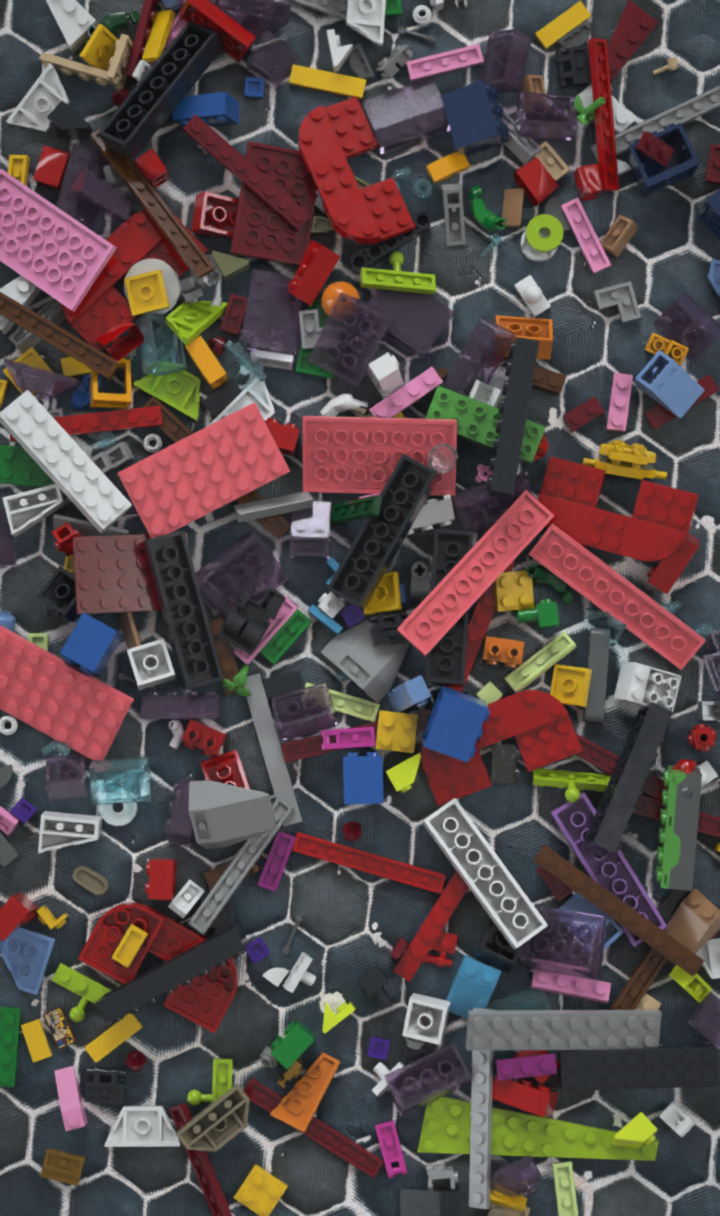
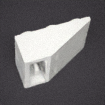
(646, 684)

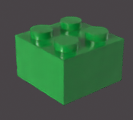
(292, 1044)

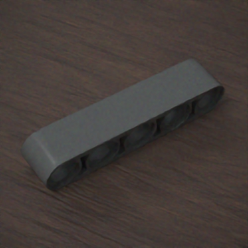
(597, 661)

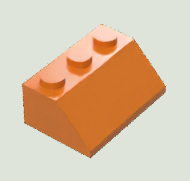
(532, 329)

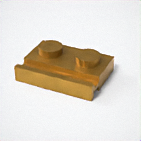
(293, 1071)
(62, 1166)

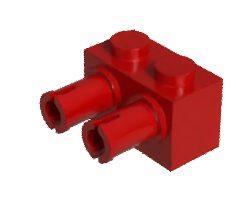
(204, 738)

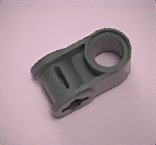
(419, 584)

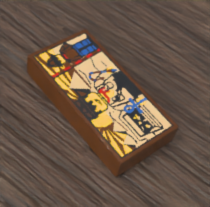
(60, 1027)

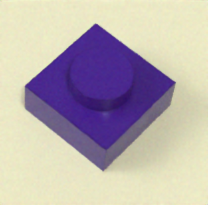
(352, 615)
(23, 810)
(257, 950)
(378, 1047)

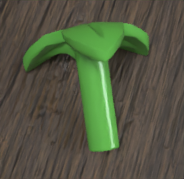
(587, 113)
(238, 682)

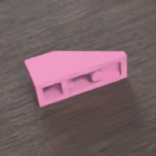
(70, 1099)

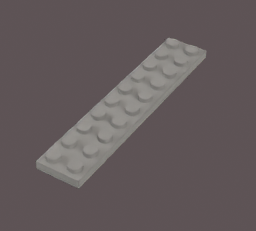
(562, 1029)

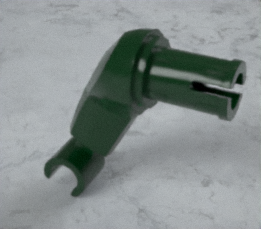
(115, 21)
(544, 576)

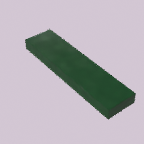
(356, 510)

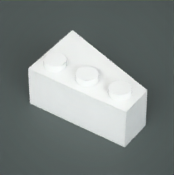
(72, 21)
(20, 291)
(385, 374)
(32, 506)
(67, 829)

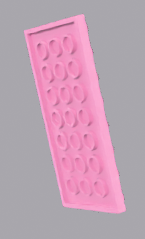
(48, 244)

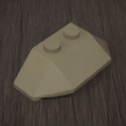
(217, 1122)

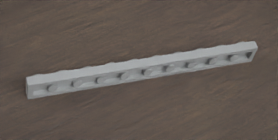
(481, 1127)

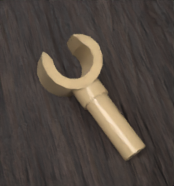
(672, 66)

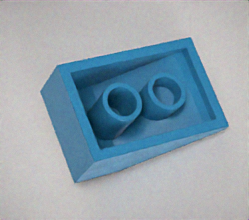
(472, 986)

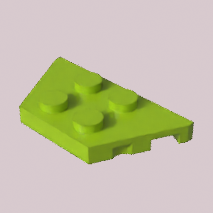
(192, 319)
(175, 389)

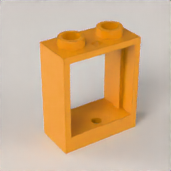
(206, 363)
(112, 400)

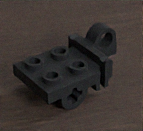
(249, 620)

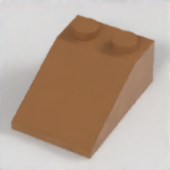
(694, 921)

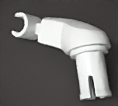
(342, 404)

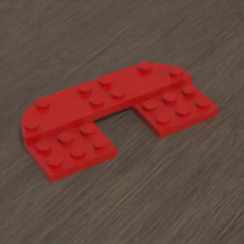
(325, 143)
(103, 304)
(653, 532)
(539, 727)
(200, 1001)

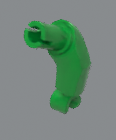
(484, 217)

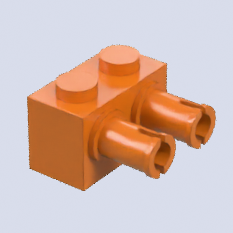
(503, 651)

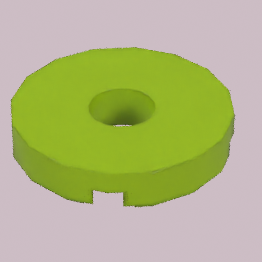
(547, 222)

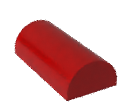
(233, 36)

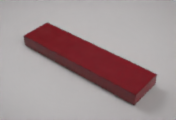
(659, 415)

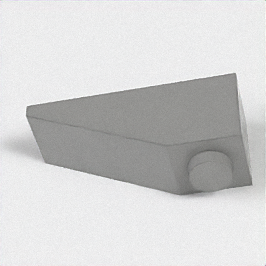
(453, 214)

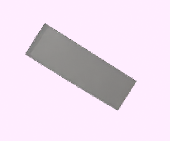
(113, 458)

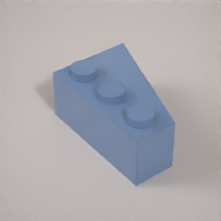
(409, 694)

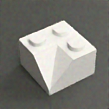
(151, 664)
(426, 1018)

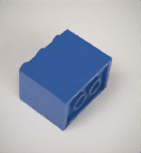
(91, 645)
(455, 724)
(363, 778)

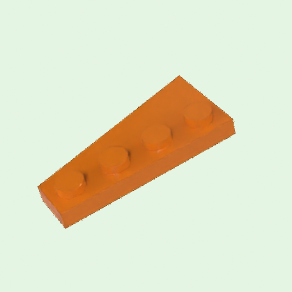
(303, 1100)

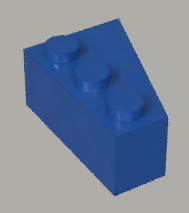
(211, 108)

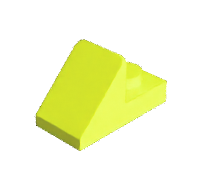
(332, 1018)

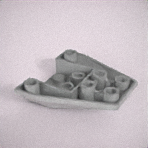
(366, 665)
(227, 813)

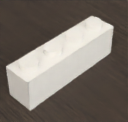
(434, 513)

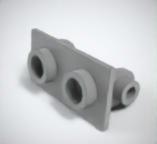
(399, 56)

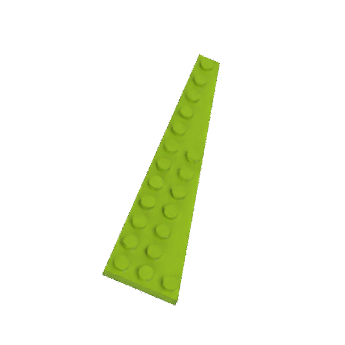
(516, 1133)

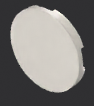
(171, 279)

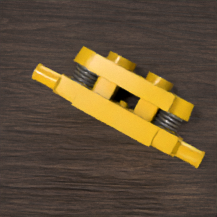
(626, 461)

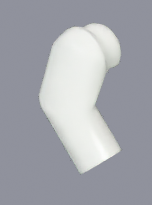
(177, 731)

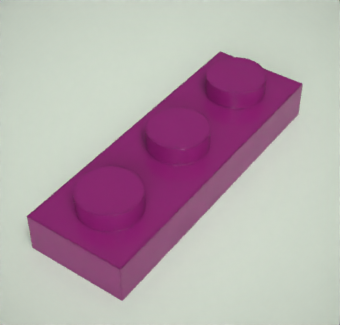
(276, 861)
(526, 1066)

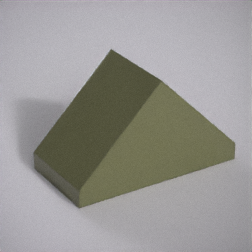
(230, 265)

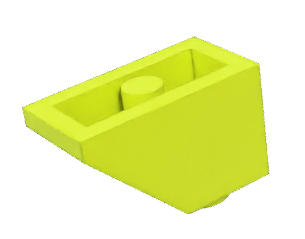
(404, 773)
(692, 984)
(635, 1133)

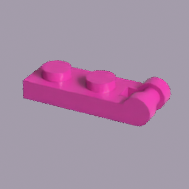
(348, 738)
(391, 1148)

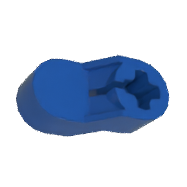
(80, 399)

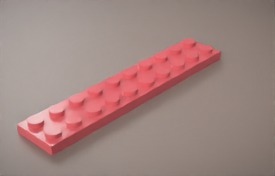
(475, 573)
(617, 596)

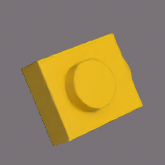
(46, 917)

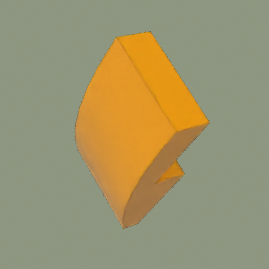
(447, 166)
(669, 347)

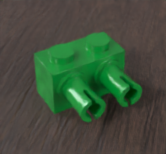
(543, 614)

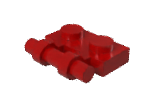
(445, 944)

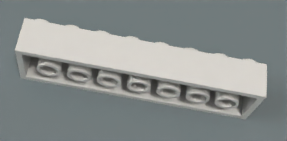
(64, 461)
(484, 874)

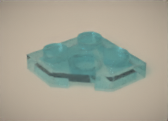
(242, 358)

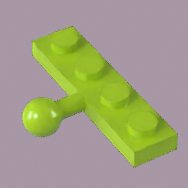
(396, 279)
(572, 780)
(81, 985)
(220, 1083)

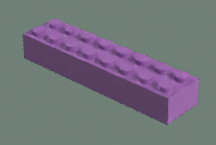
(608, 871)

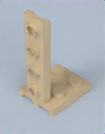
(117, 65)

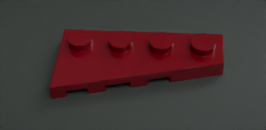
(628, 36)

